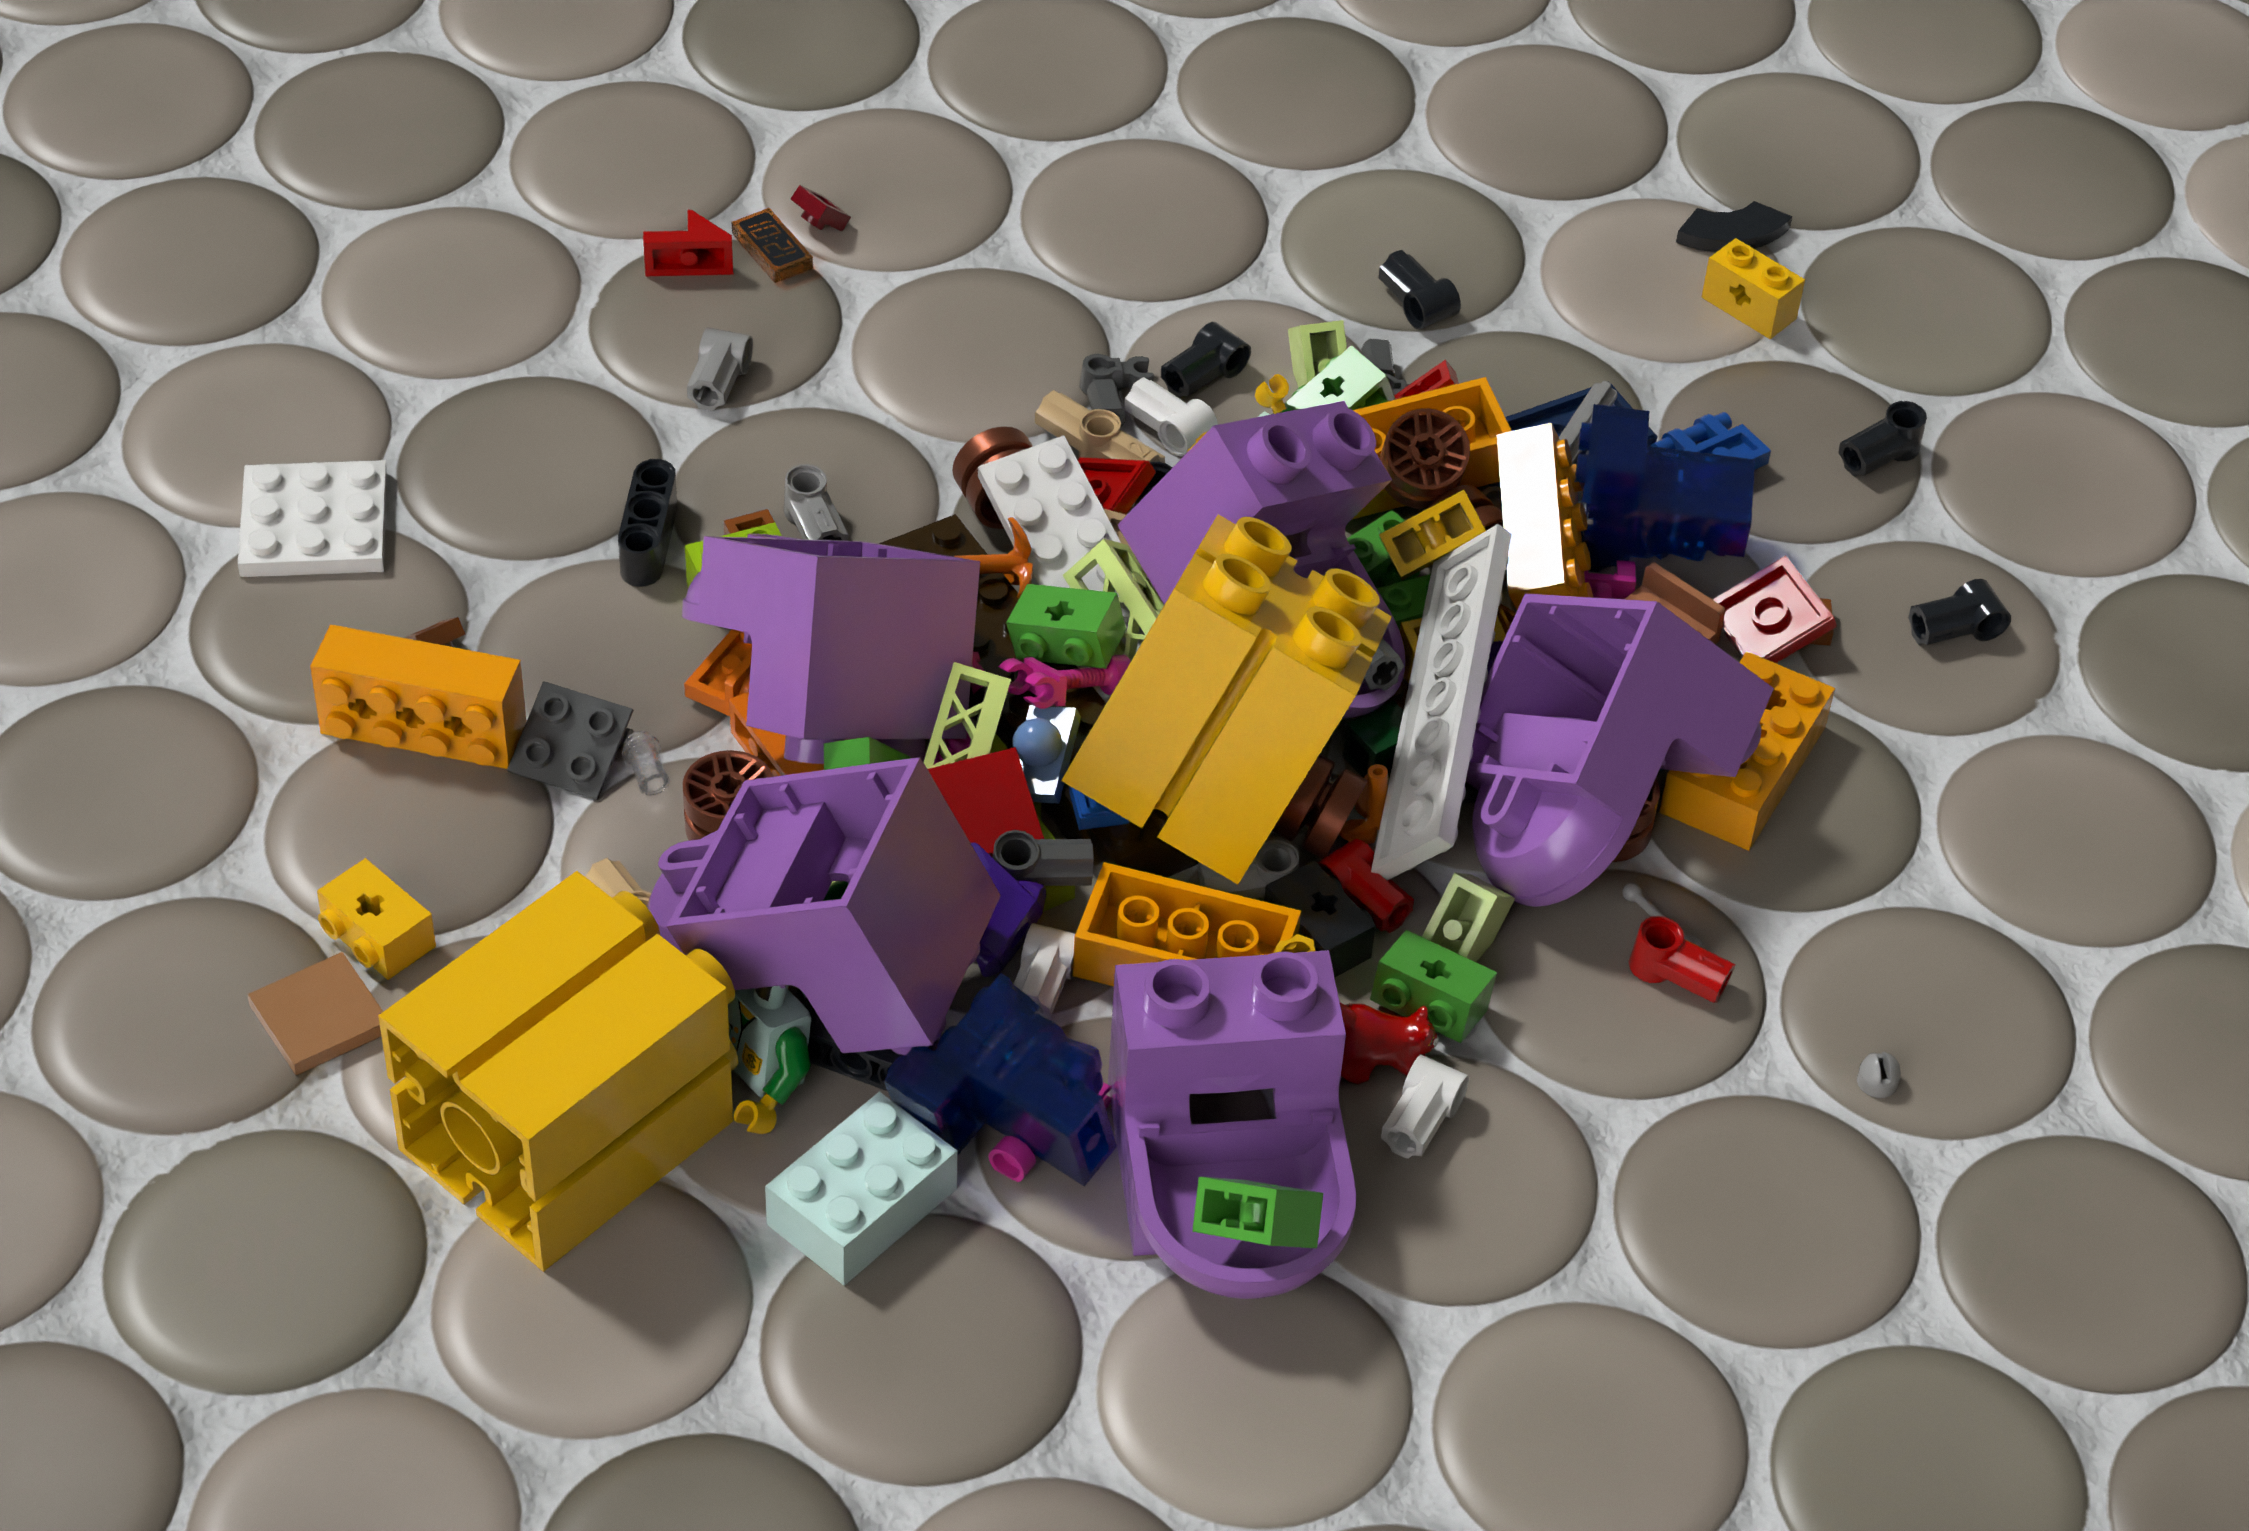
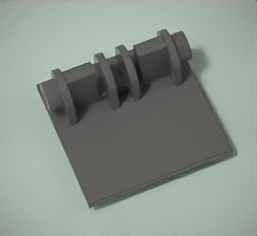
(570, 740)

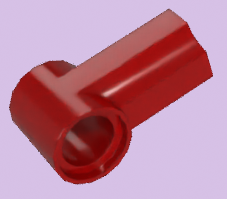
(1381, 898)
(1664, 955)

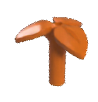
(1012, 565)
(1370, 806)

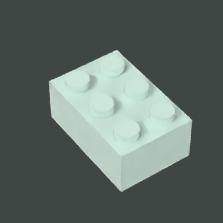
(861, 1188)

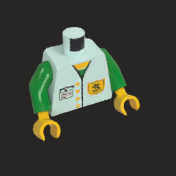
(772, 1050)

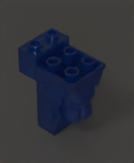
(1657, 497)
(1015, 1075)

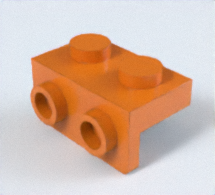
(722, 674)

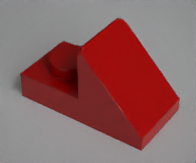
(695, 252)

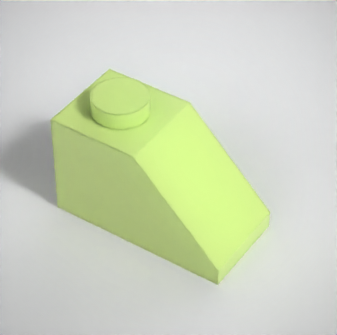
(1314, 347)
(1468, 916)

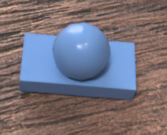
(1046, 749)

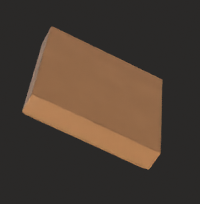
(317, 1013)

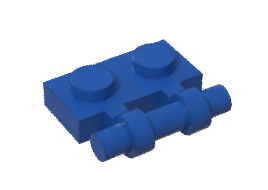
(1717, 439)

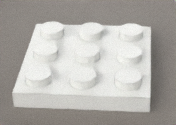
(313, 518)

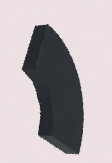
(1753, 225)

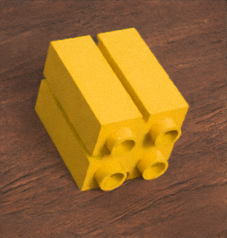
(1231, 695)
(561, 1066)

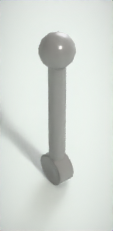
(1633, 893)

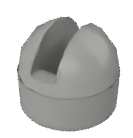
(1870, 1075)

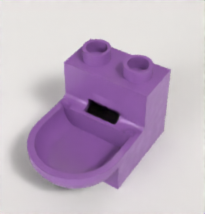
(1290, 469)
(841, 636)
(1582, 722)
(869, 963)
(1221, 1031)

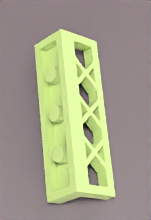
(1130, 582)
(987, 721)

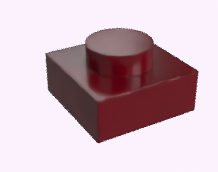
(819, 210)

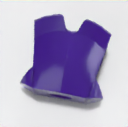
(1016, 910)

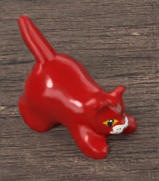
(1383, 1039)

